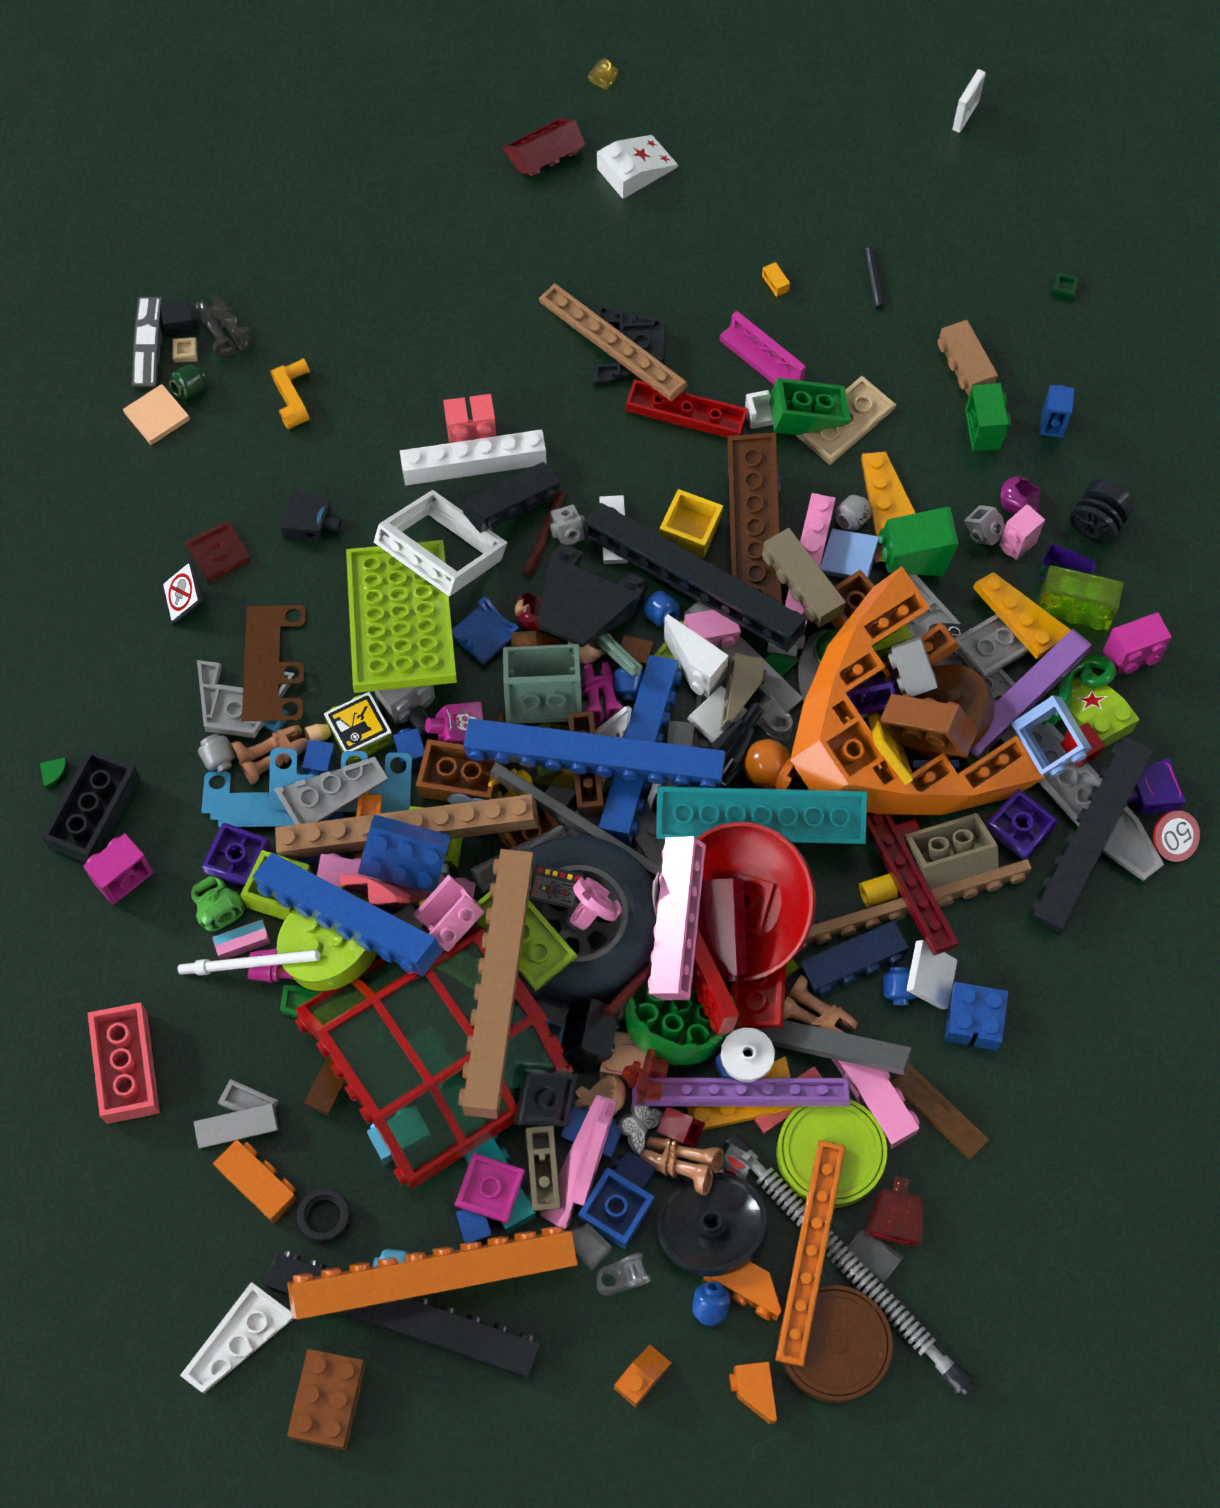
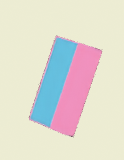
(241, 940)

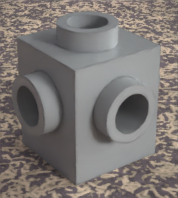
(567, 525)
(985, 525)

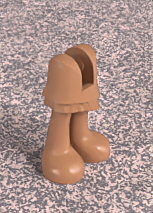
(280, 739)
(829, 1014)
(665, 1159)

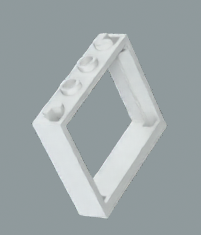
(431, 568)

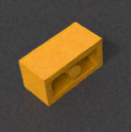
(776, 279)

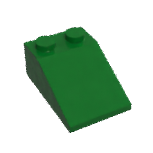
(807, 406)

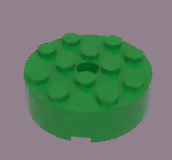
(671, 1027)

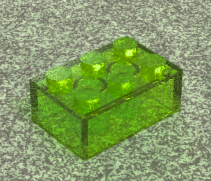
(1080, 597)

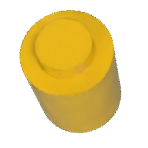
(878, 890)

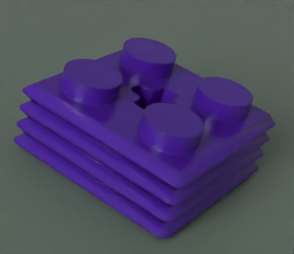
(1016, 810)
(229, 842)

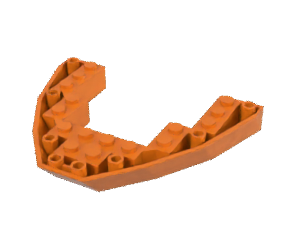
(838, 748)

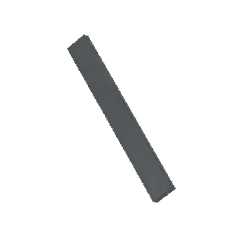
(565, 814)

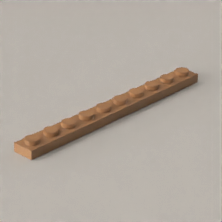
(896, 909)

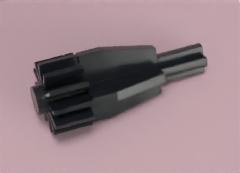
(736, 741)

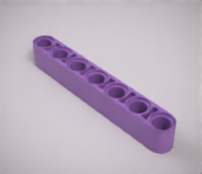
(1033, 687)

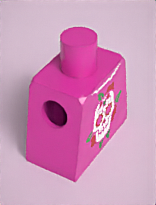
(453, 720)

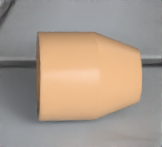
(317, 732)

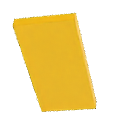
(890, 748)

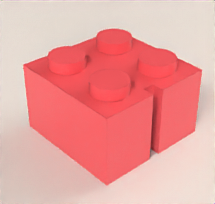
(457, 421)

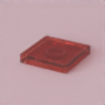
(217, 551)

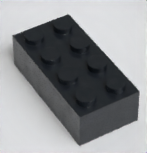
(91, 806)

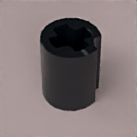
(418, 718)

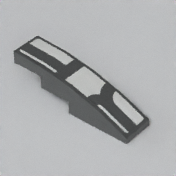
(147, 342)

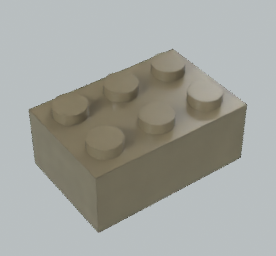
(953, 850)

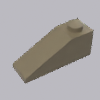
(743, 679)
(542, 1168)

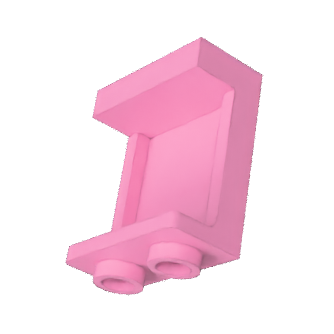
(449, 912)

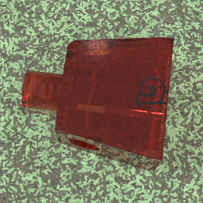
(896, 1215)

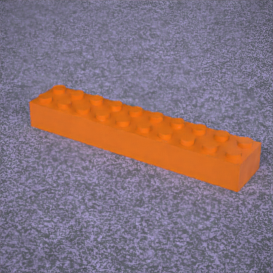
(432, 1273)

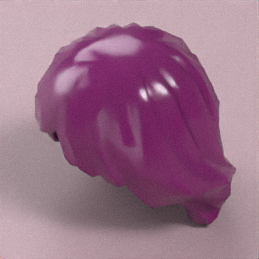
(1017, 493)

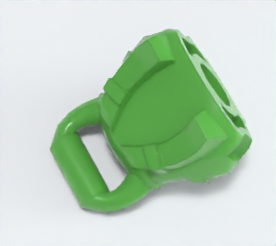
(218, 905)

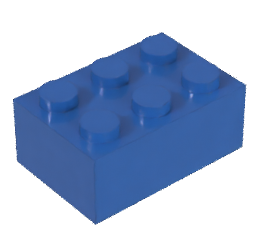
(404, 854)

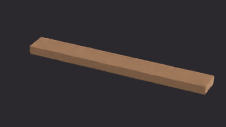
(613, 342)

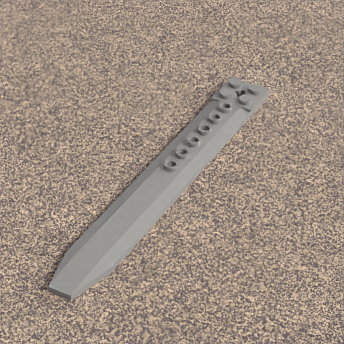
(1129, 841)

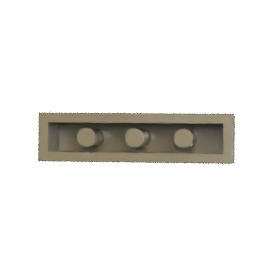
(803, 578)

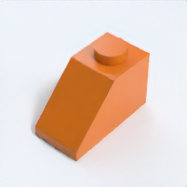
(642, 1375)
(755, 1389)

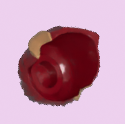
(528, 611)

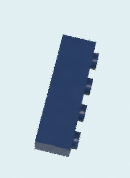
(854, 958)

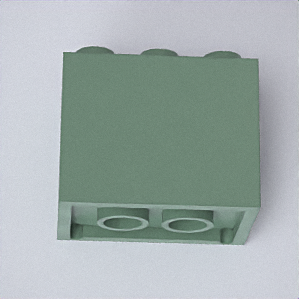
(541, 683)

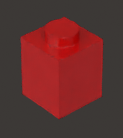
(1093, 739)

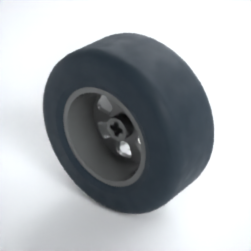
(630, 937)

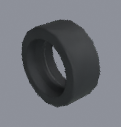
(314, 1197)

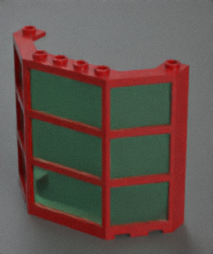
(405, 1049)

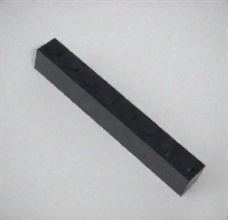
(1092, 834)

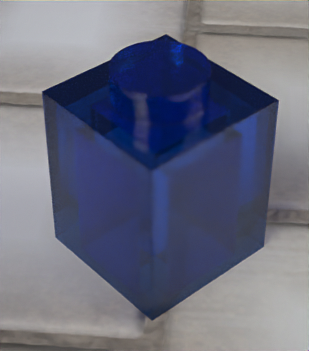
(634, 1169)

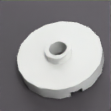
(742, 1067)

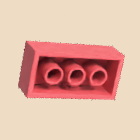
(123, 1063)

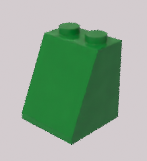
(919, 542)

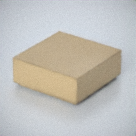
(185, 350)

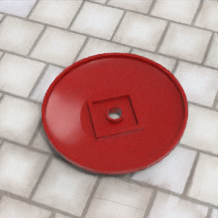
(777, 886)

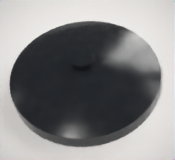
(712, 1231)

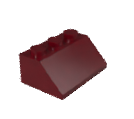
(545, 146)

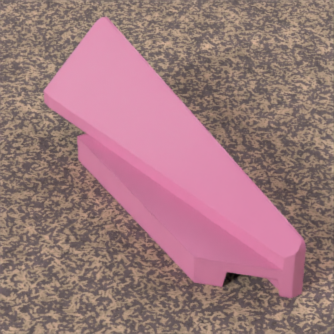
(582, 1161)

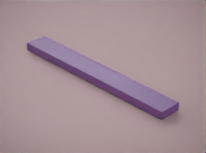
(763, 1092)

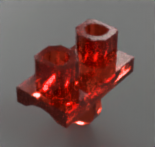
(646, 1087)

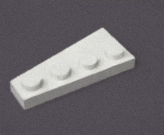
(240, 1333)

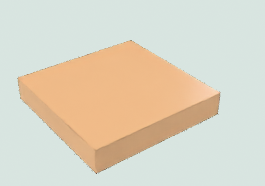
(156, 414)

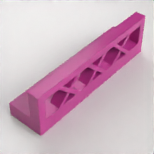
(761, 350)

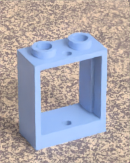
(1037, 715)

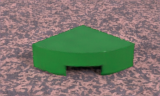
(53, 771)

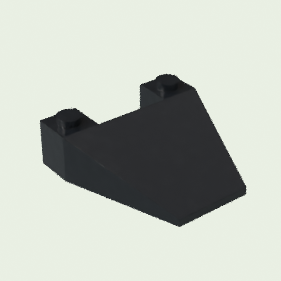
(583, 605)

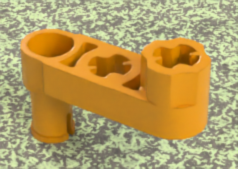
(295, 412)

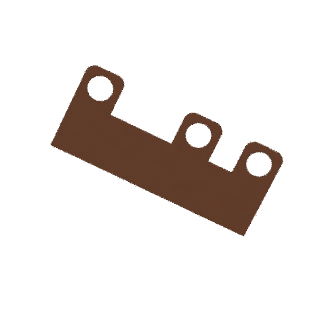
(262, 664)

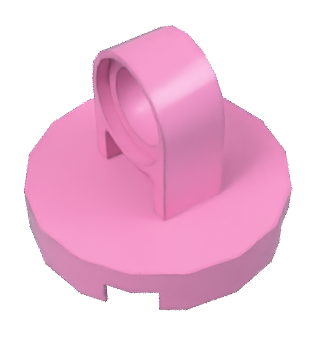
(593, 904)

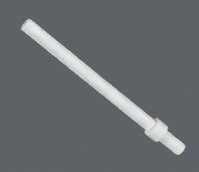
(205, 966)

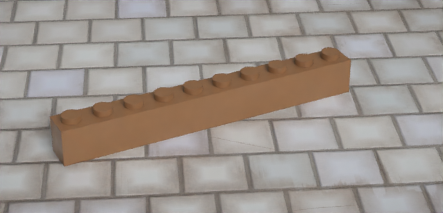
(455, 819)
(498, 984)

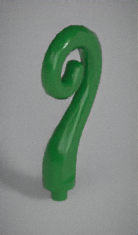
(1084, 666)

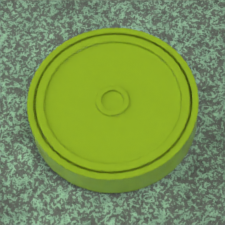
(339, 960)
(847, 1126)

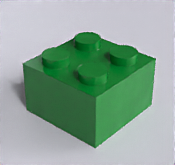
(987, 417)

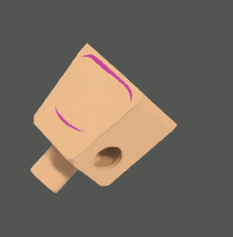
(624, 1055)

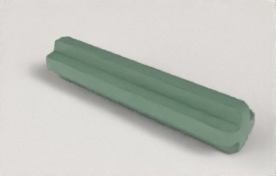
(619, 655)

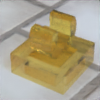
(603, 74)

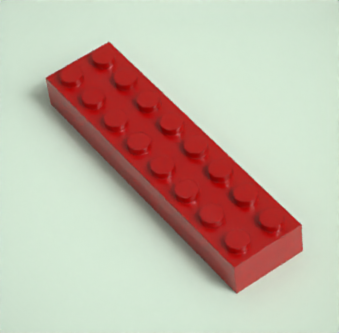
(687, 410)
(712, 990)

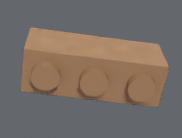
(966, 356)

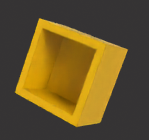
(691, 522)

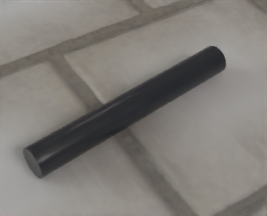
(874, 278)

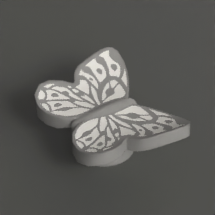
(636, 1125)

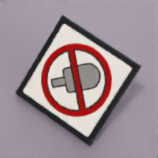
(182, 592)

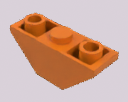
(752, 1287)

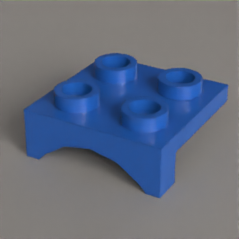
(484, 632)

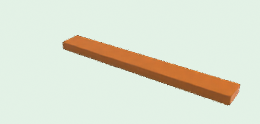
(810, 1254)

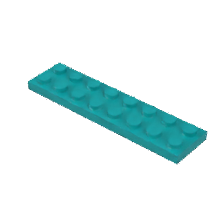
(794, 813)

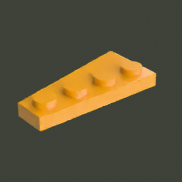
(884, 490)
(1026, 619)
(727, 1115)

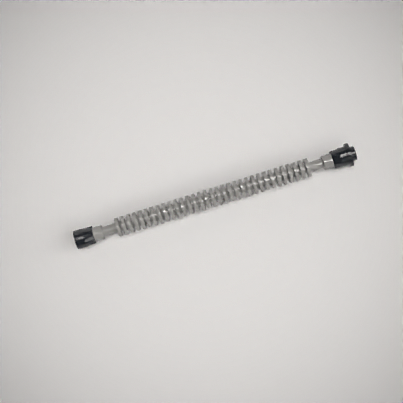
(951, 1372)

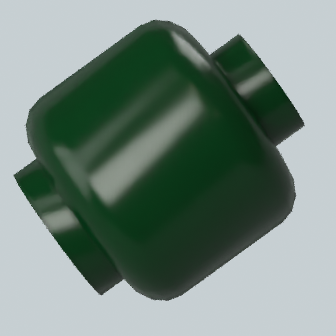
(187, 382)

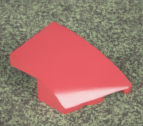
(378, 891)

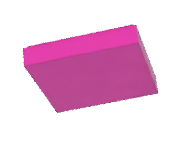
(490, 1188)

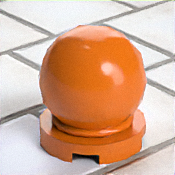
(769, 765)

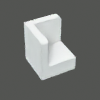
(758, 409)

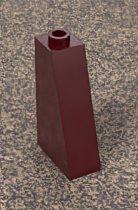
(723, 925)

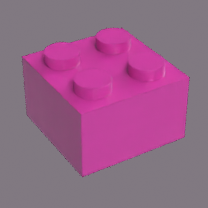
(1137, 643)
(118, 868)

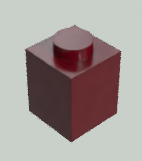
(680, 1127)

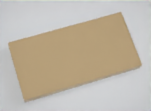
(866, 409)

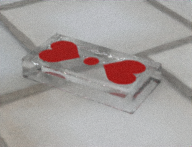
(737, 1162)

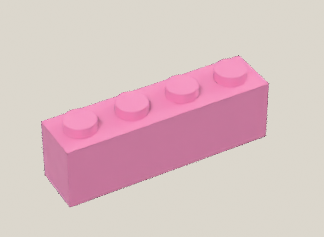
(883, 1100)

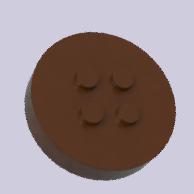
(968, 690)
(845, 1348)

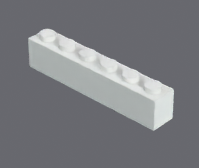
(473, 457)

